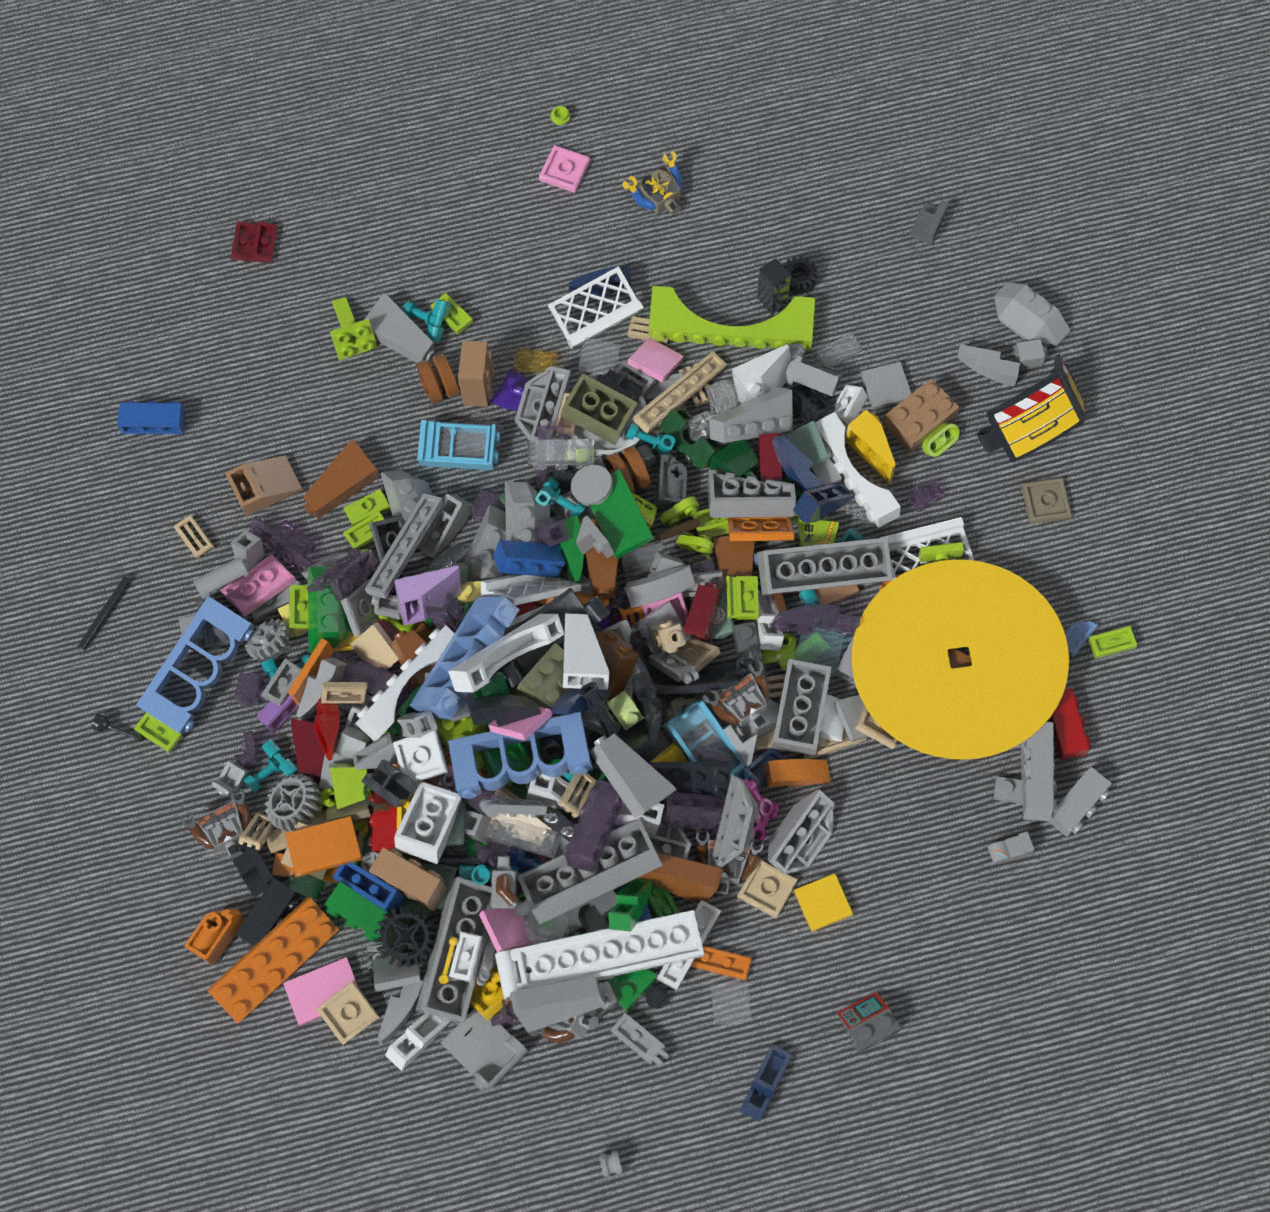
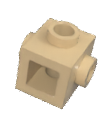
(668, 636)

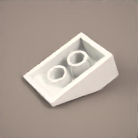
(761, 374)
(427, 822)

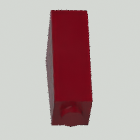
(769, 464)
(703, 612)
(308, 749)

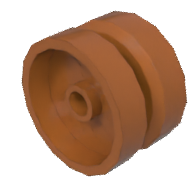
(435, 379)
(631, 467)

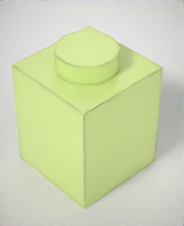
(625, 710)

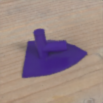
(510, 391)

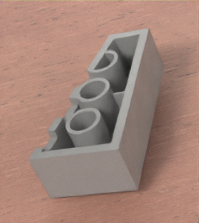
(763, 415)
(748, 497)
(1037, 775)

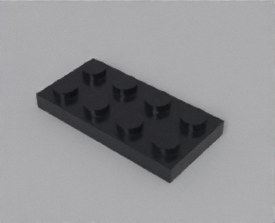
(696, 777)

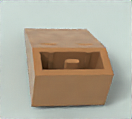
(263, 483)

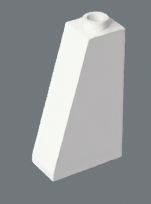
(582, 654)

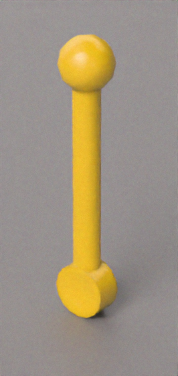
(443, 979)

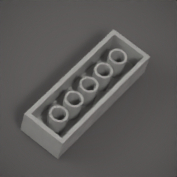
(824, 566)
(559, 888)
(460, 914)

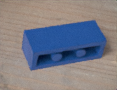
(151, 418)
(528, 558)
(369, 887)

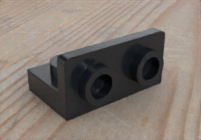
(810, 404)

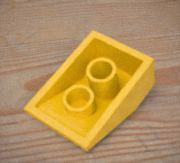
(870, 443)

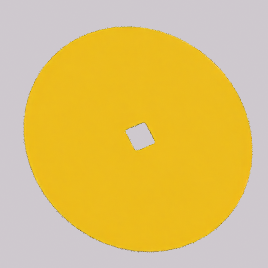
(970, 710)

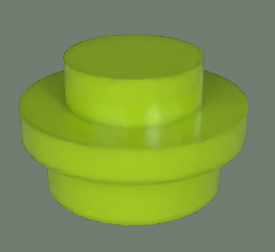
(560, 115)

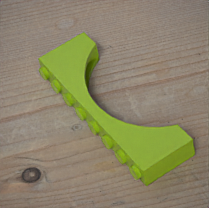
(676, 322)

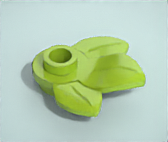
(782, 655)

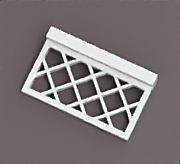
(604, 323)
(923, 535)
(526, 588)

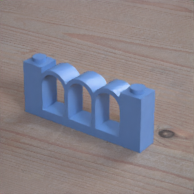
(479, 629)
(164, 709)
(465, 766)

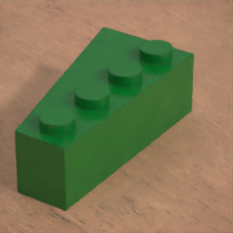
(362, 914)
(630, 986)

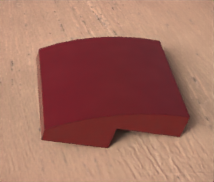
(253, 241)

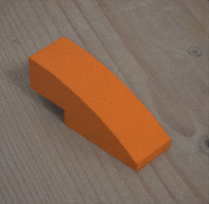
(796, 772)

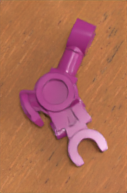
(767, 810)

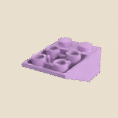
(425, 590)

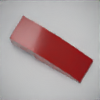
(327, 727)

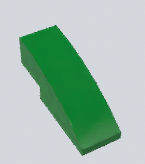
(570, 550)
(630, 904)

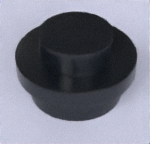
(656, 997)

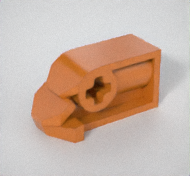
(211, 942)

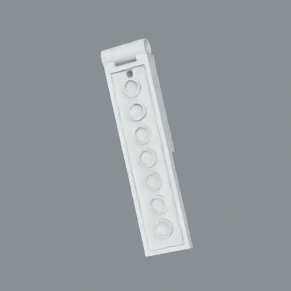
(601, 953)

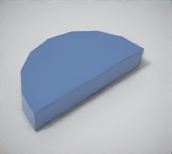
(1078, 635)

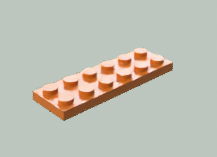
(272, 960)

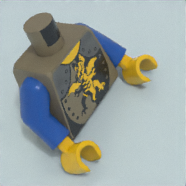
(658, 190)

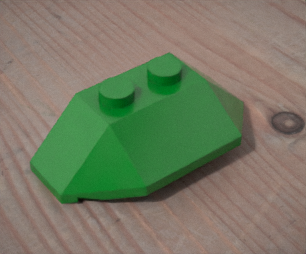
(325, 614)

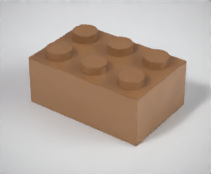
(476, 373)
(920, 415)
(409, 878)

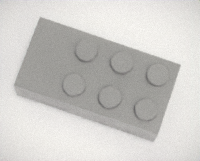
(801, 707)

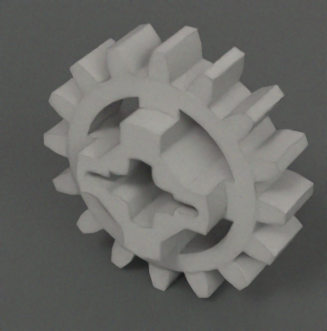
(267, 639)

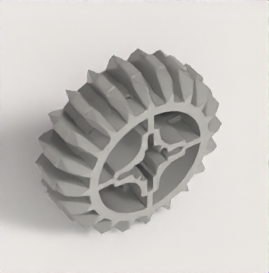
(293, 801)

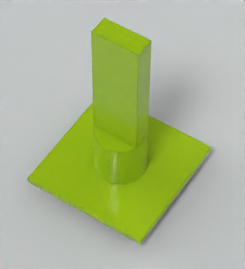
(352, 336)

